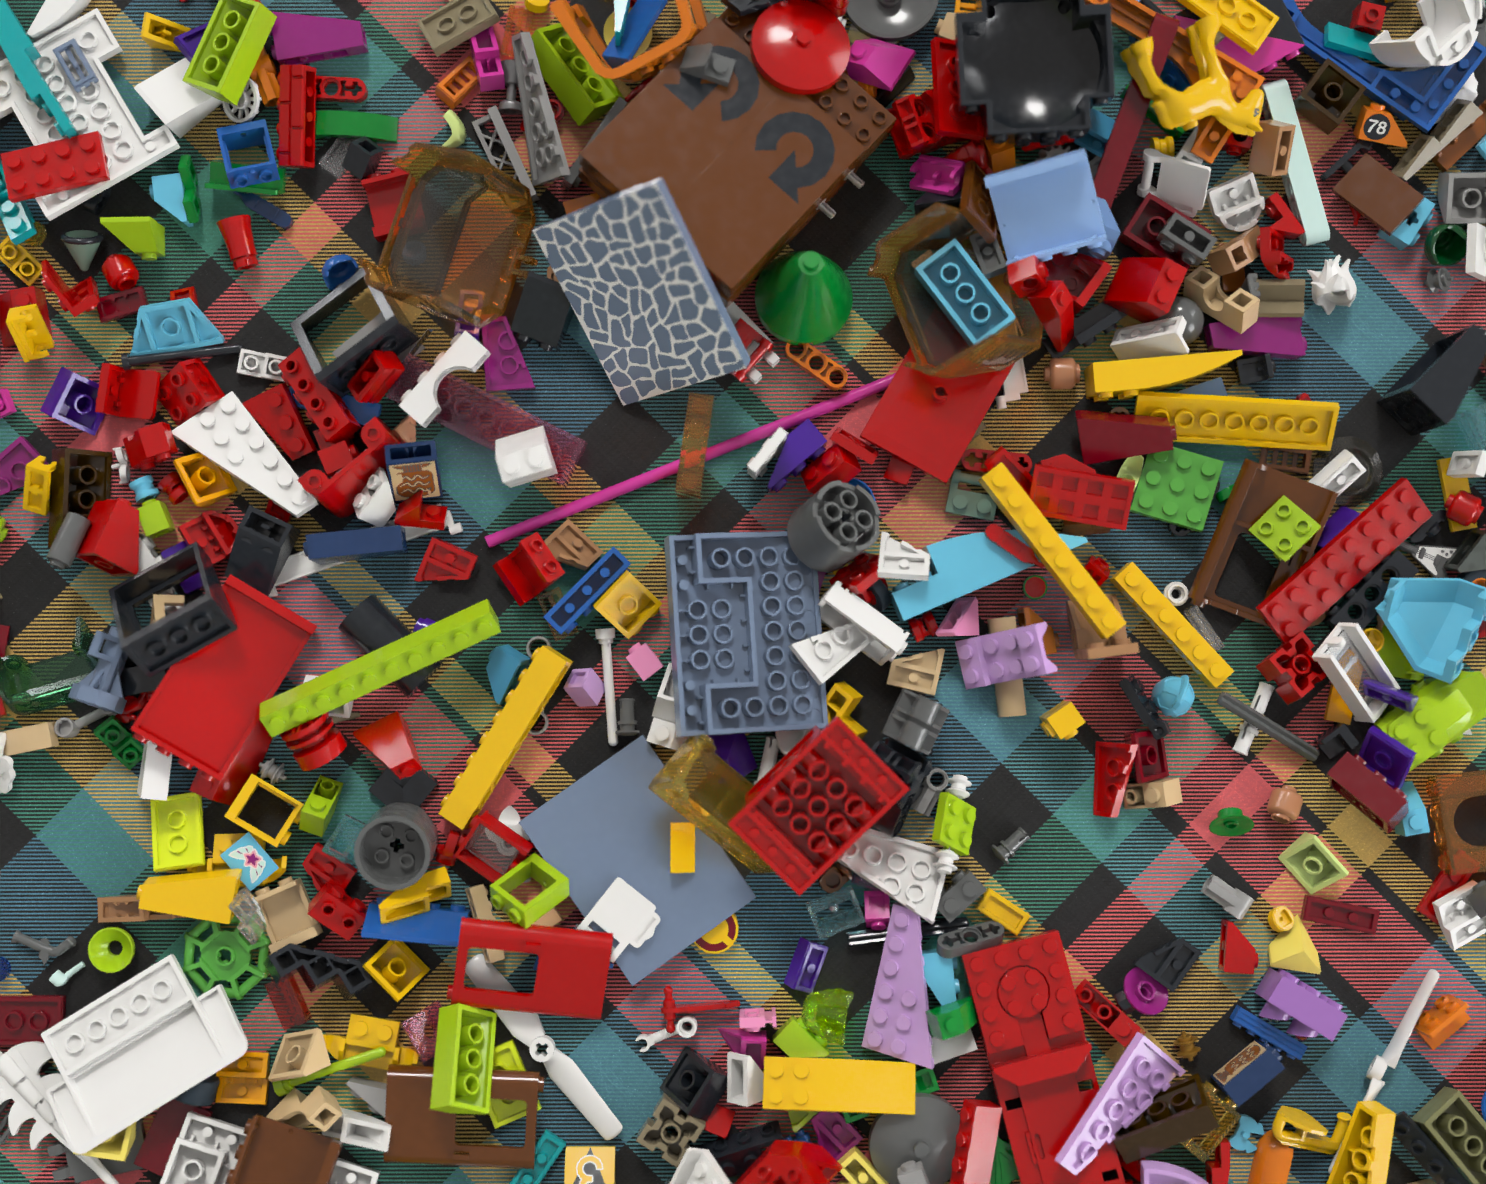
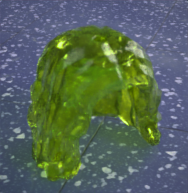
(826, 1013)

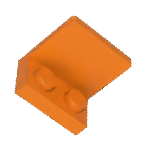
(1442, 1020)

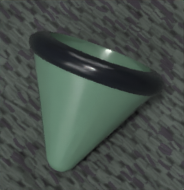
(82, 246)

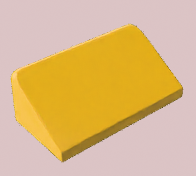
(682, 847)

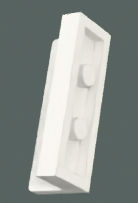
(1151, 339)

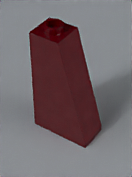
(1119, 436)

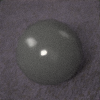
(1191, 313)

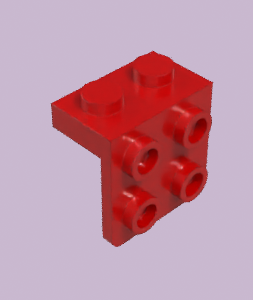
(76, 299)
(127, 392)

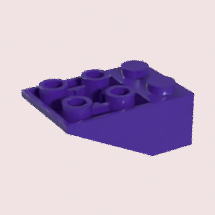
(801, 446)

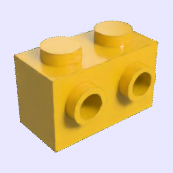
(1061, 721)

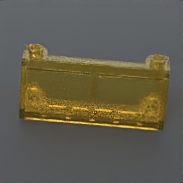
(708, 796)

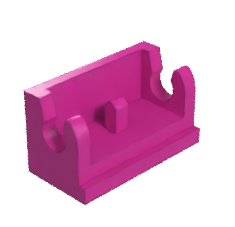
(937, 175)

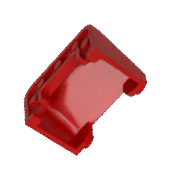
(340, 491)

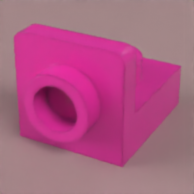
(877, 909)

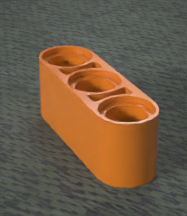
(822, 374)

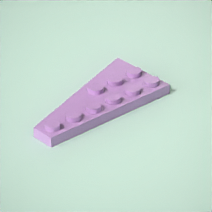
(900, 997)
(1122, 1098)

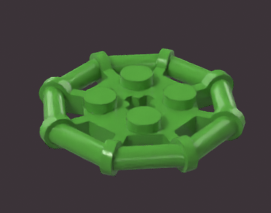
(224, 970)

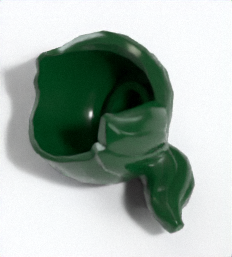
(1446, 244)

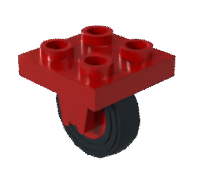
(863, 580)

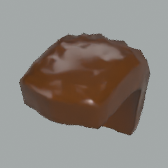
(834, 877)

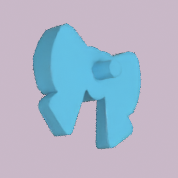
(1242, 1132)

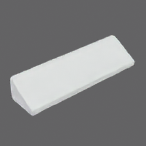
(1339, 473)

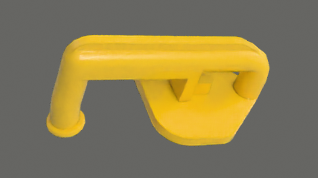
(1306, 1123)

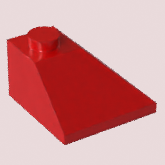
(17, 298)

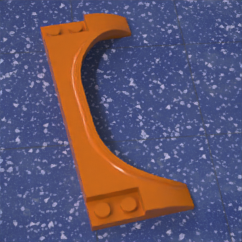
(1211, 134)

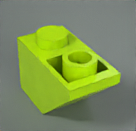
(320, 806)
(799, 1041)

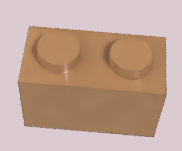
(1272, 148)

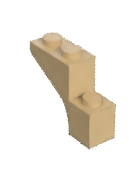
(301, 1110)

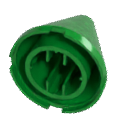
(803, 298)

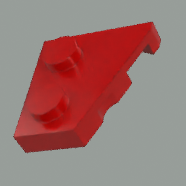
(445, 562)

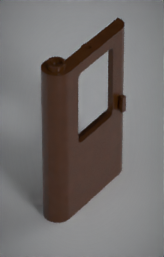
(1251, 497)
(429, 1135)

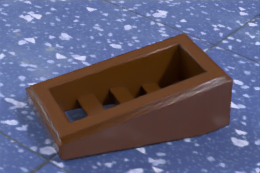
(1284, 468)

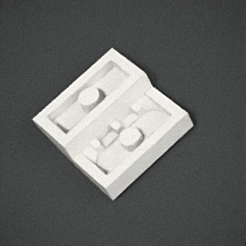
(1458, 918)

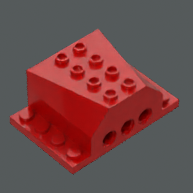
(816, 803)

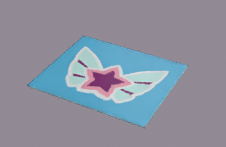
(252, 859)

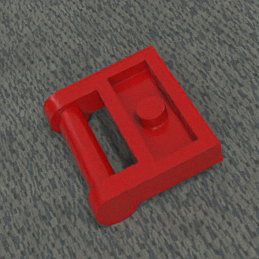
(748, 336)

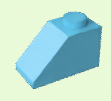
(169, 193)
(1416, 820)

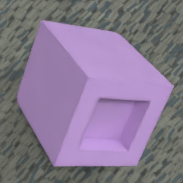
(584, 687)

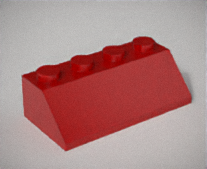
(239, 771)

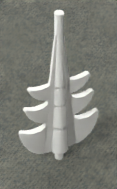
(27, 1088)

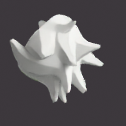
(1333, 285)

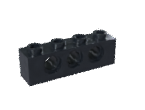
(1396, 565)

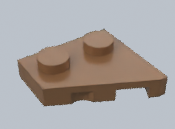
(573, 546)

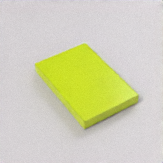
(177, 832)
(505, 1110)

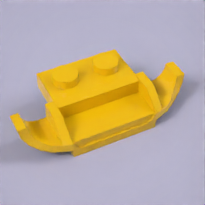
(222, 843)
(368, 1034)

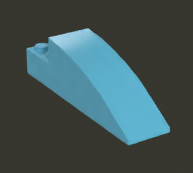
(960, 568)

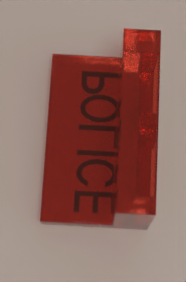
(288, 1002)

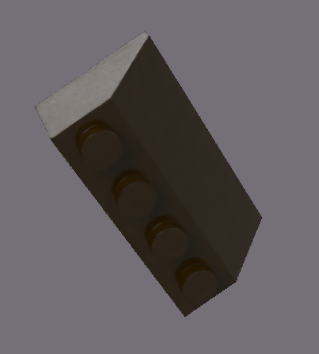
(77, 484)
(1171, 1119)

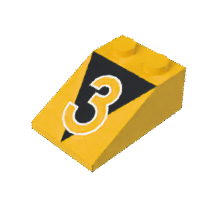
(590, 1165)

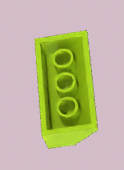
(230, 49)
(571, 76)
(463, 1060)

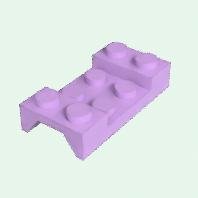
(1004, 656)

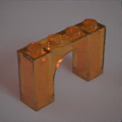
(694, 446)
(1446, 794)

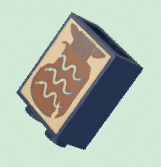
(413, 469)
(1248, 1071)

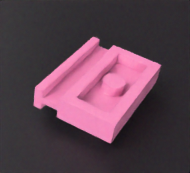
(754, 1018)

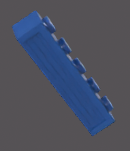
(1268, 1033)

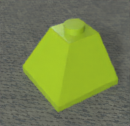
(139, 234)

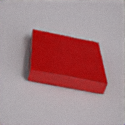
(854, 445)

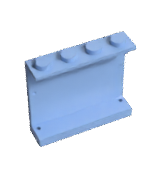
(1047, 207)

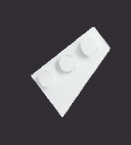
(831, 650)

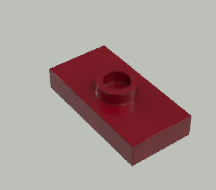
(121, 304)

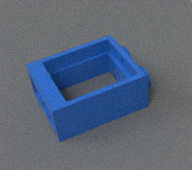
(255, 134)

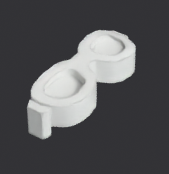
(124, 470)

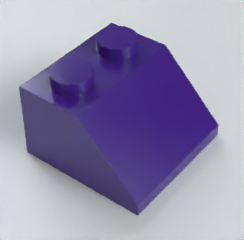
(74, 401)

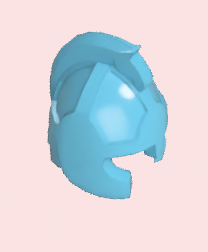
(1173, 695)

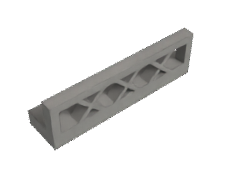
(508, 144)

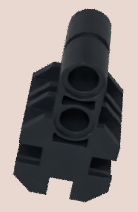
(911, 769)

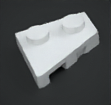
(902, 560)

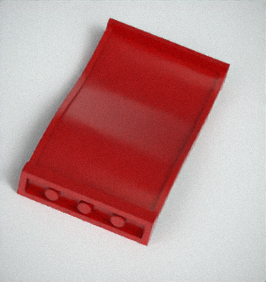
(215, 694)

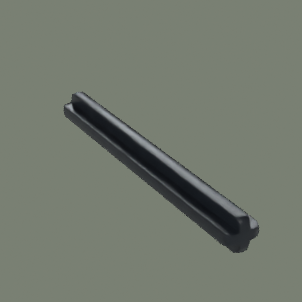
(939, 927)

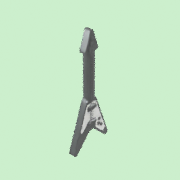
(1429, 557)

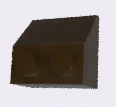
(1328, 96)

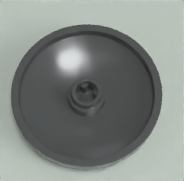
(890, 18)
(919, 1137)

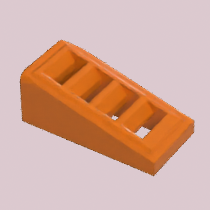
(448, 92)

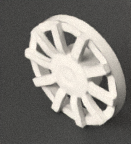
(244, 103)

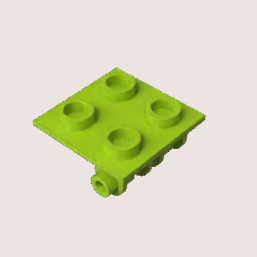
(1284, 528)
(1396, 660)

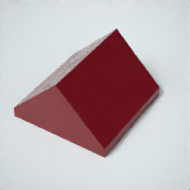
(1150, 757)

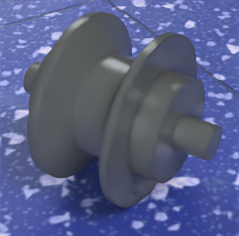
(1440, 280)

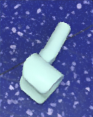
(61, 979)

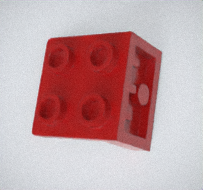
(188, 390)

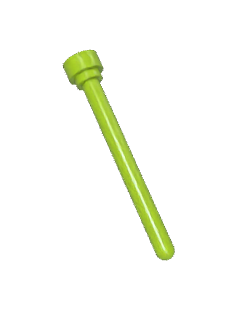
(285, 1086)

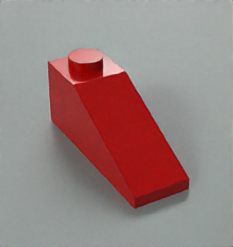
(1055, 312)

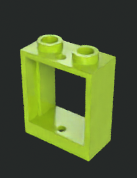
(534, 866)

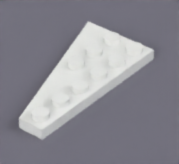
(240, 447)
(898, 869)

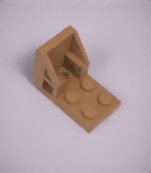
(1087, 643)

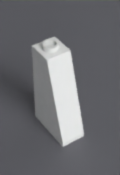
(154, 773)

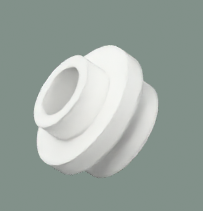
(1183, 593)

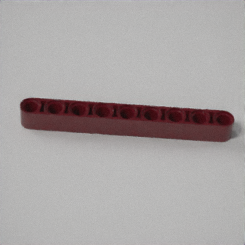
(1132, 114)

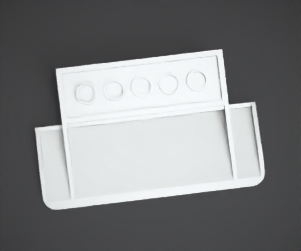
(137, 1052)

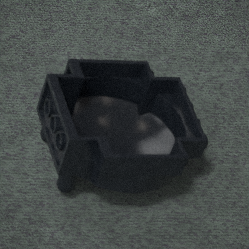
(1034, 67)

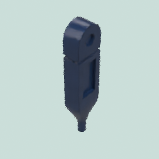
(266, 209)

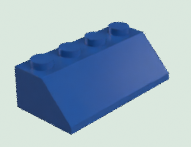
(436, 926)

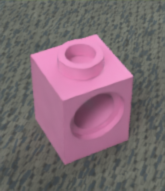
(644, 660)

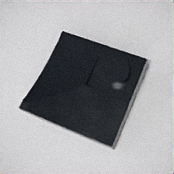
(411, 789)

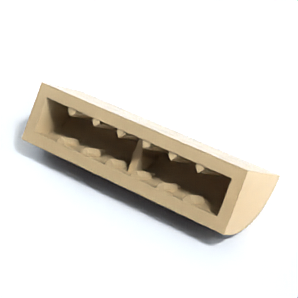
(1008, 694)

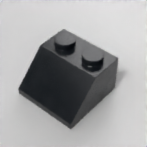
(695, 1084)

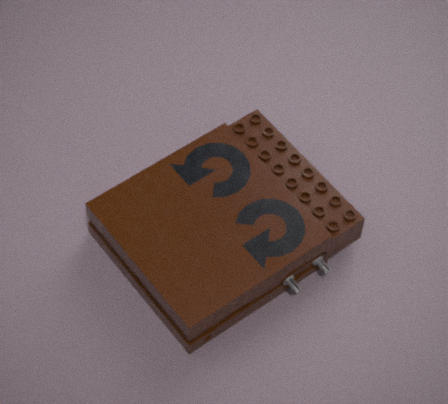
(738, 157)

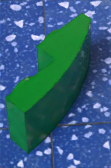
(120, 741)

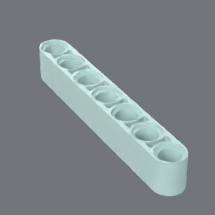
(1300, 178)

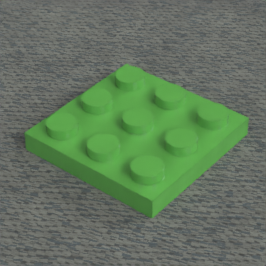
(1177, 488)

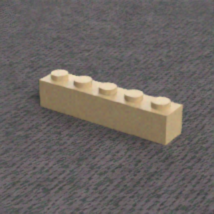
(481, 909)

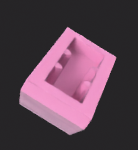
(961, 619)

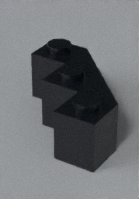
(318, 969)

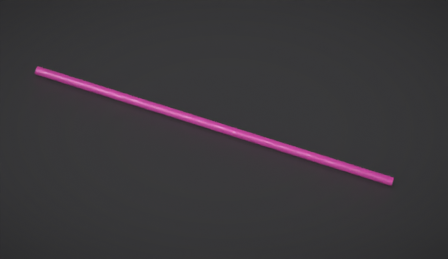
(672, 468)

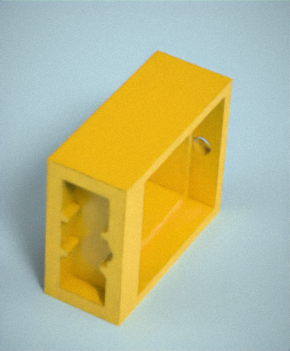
(244, 796)

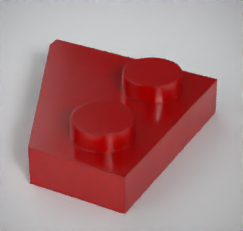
(326, 868)

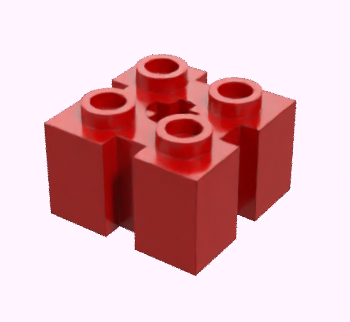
(1292, 668)

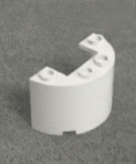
(1442, 39)

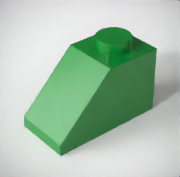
(952, 1018)

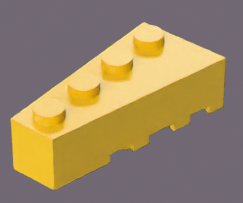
(1365, 1146)

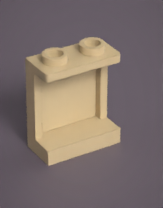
(287, 913)

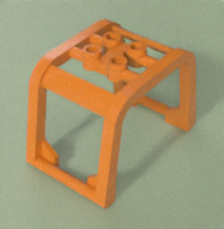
(649, 63)

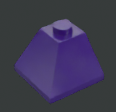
(735, 752)

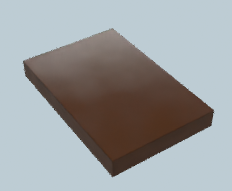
(1378, 194)
(977, 202)

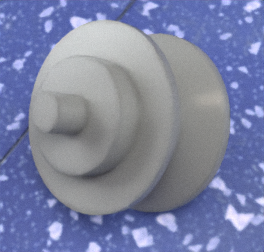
(272, 771)

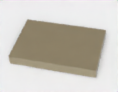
(457, 23)

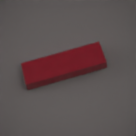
(1340, 914)

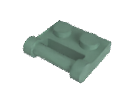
(967, 502)

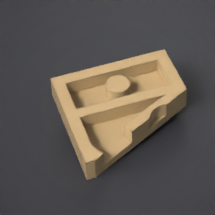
(917, 672)

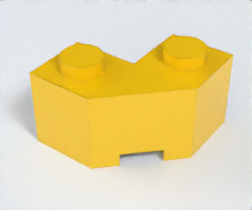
(841, 702)

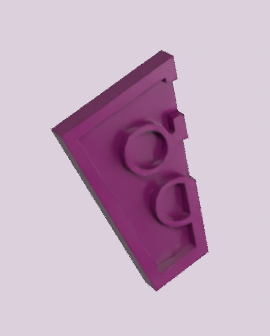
(13, 464)

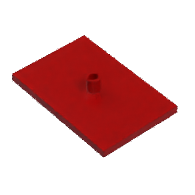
(931, 417)

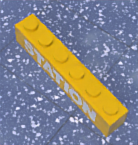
(1171, 625)

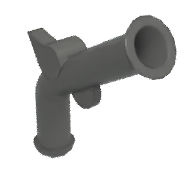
(45, 950)

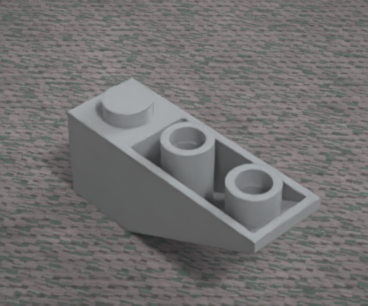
(371, 1091)

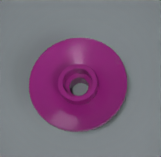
(1153, 995)

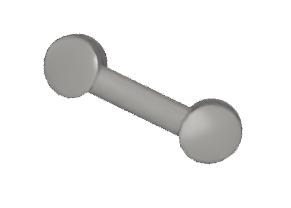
(69, 728)

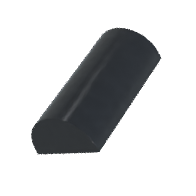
(375, 626)

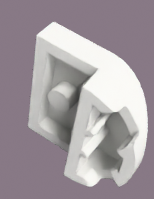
(1236, 202)

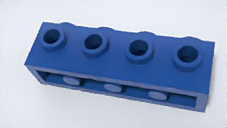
(582, 595)

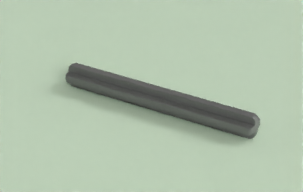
(1268, 726)

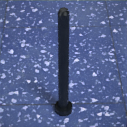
(129, 361)

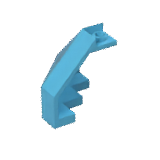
(1434, 621)

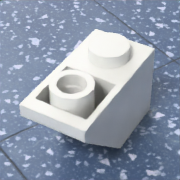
(375, 501)

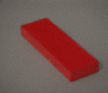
(1440, 887)

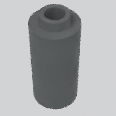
(68, 540)

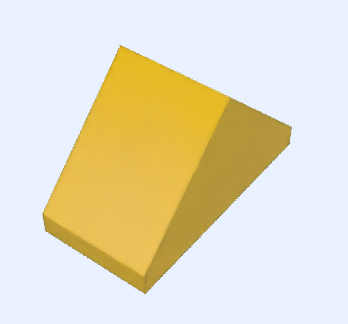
(161, 32)

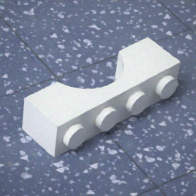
(422, 401)

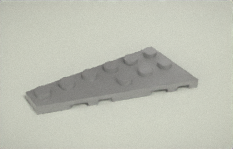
(541, 132)

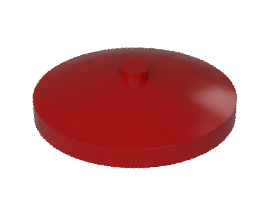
(800, 47)

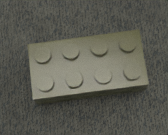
(1456, 1132)

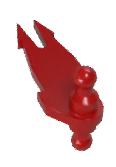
(670, 1009)

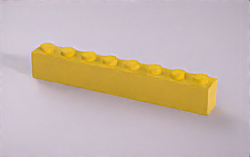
(1052, 551)
(505, 736)

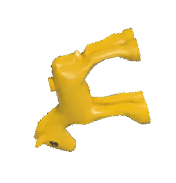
(1205, 97)

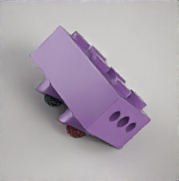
(1301, 1001)

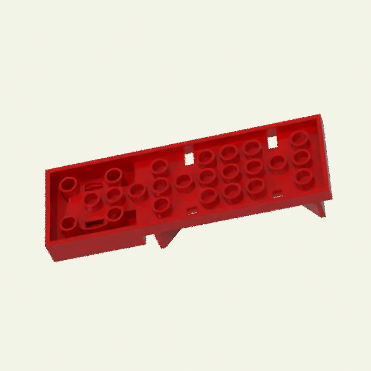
(1036, 1053)

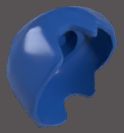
(338, 270)

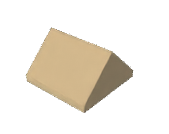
(300, 1055)

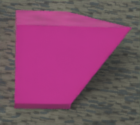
(746, 1043)

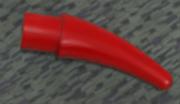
(638, 89)

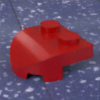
(1272, 253)
(213, 533)

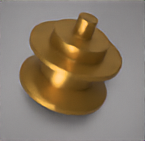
(1187, 1046)

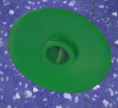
(1231, 823)

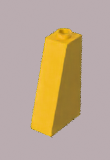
(192, 894)

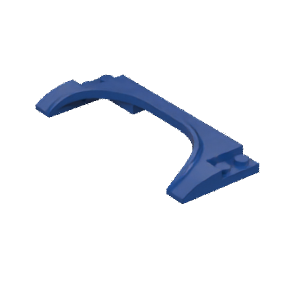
(1409, 95)

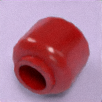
(120, 272)
(1463, 508)

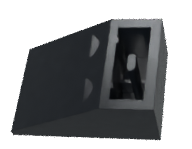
(261, 549)

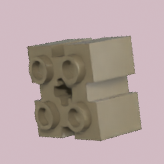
(673, 1144)

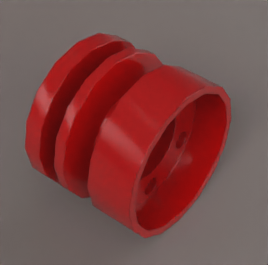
(314, 742)

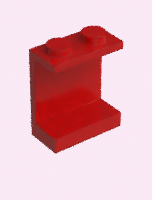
(383, 198)

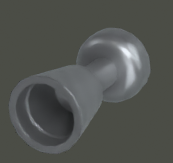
(510, 105)

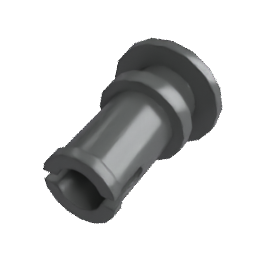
(627, 718)
(1010, 845)

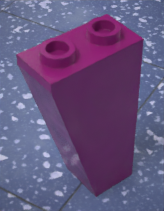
(315, 38)
(1271, 335)

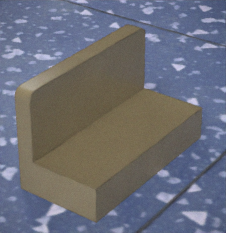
(1281, 297)

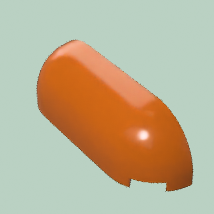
(1270, 1161)

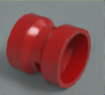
(174, 487)
(918, 629)

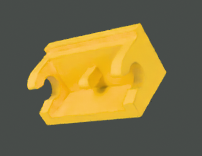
(29, 332)
(38, 485)

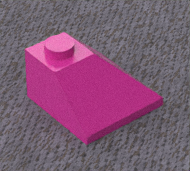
(878, 62)

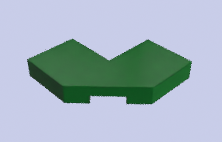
(189, 178)

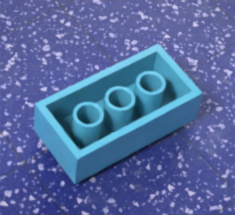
(964, 293)

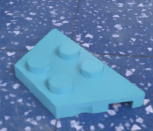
(173, 327)

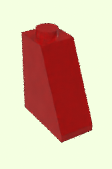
(391, 744)

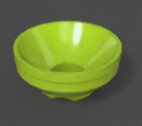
(100, 952)

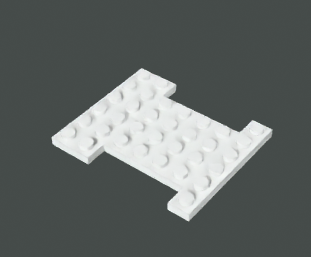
(89, 110)

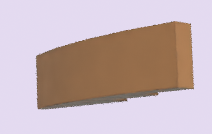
(125, 909)

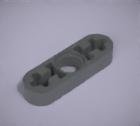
(954, 945)

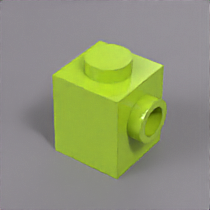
(155, 518)

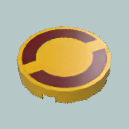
(720, 937)

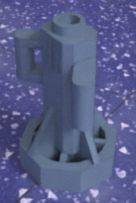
(103, 685)

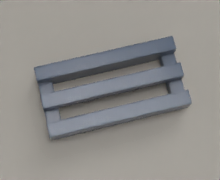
(84, 80)

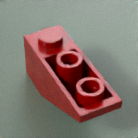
(1106, 1013)

